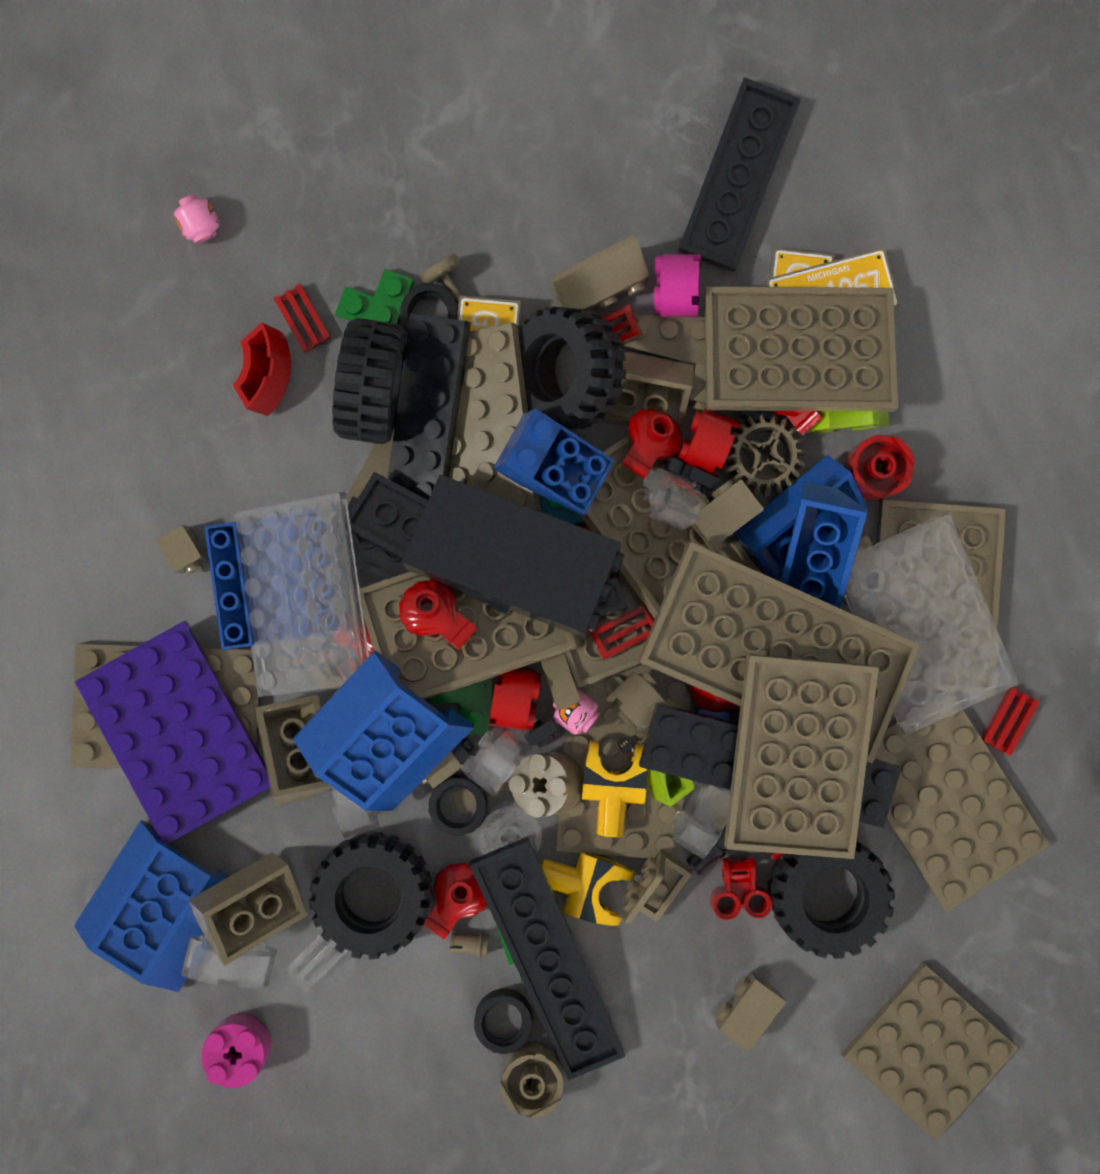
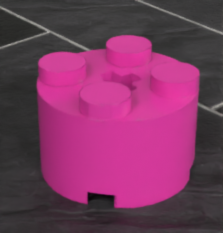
(678, 284)
(225, 1064)

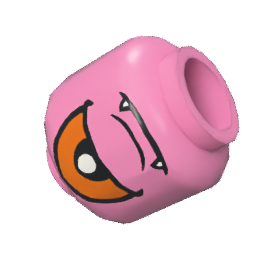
(196, 219)
(578, 716)

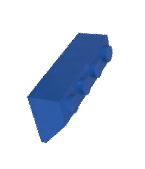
(769, 532)
(823, 536)

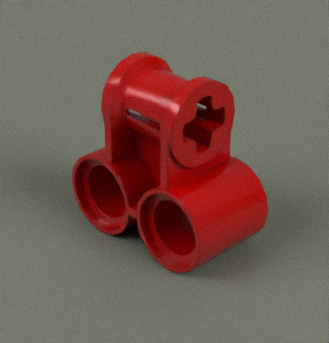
(739, 884)

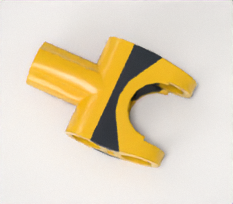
(613, 789)
(584, 885)

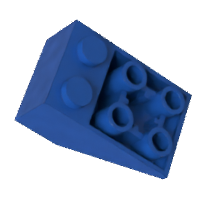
(553, 462)

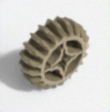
(776, 461)

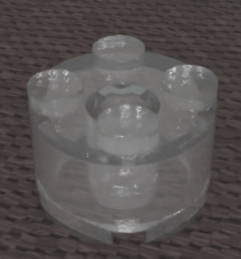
(496, 759)
(508, 816)

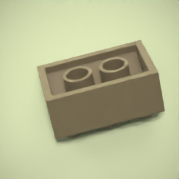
(602, 278)
(653, 384)
(286, 767)
(248, 907)

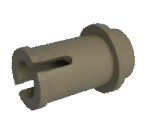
(469, 944)

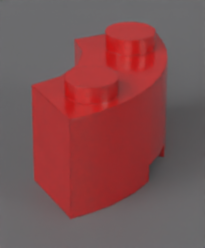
(264, 369)

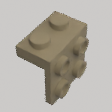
(656, 888)

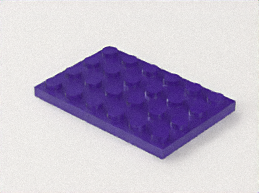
(174, 732)

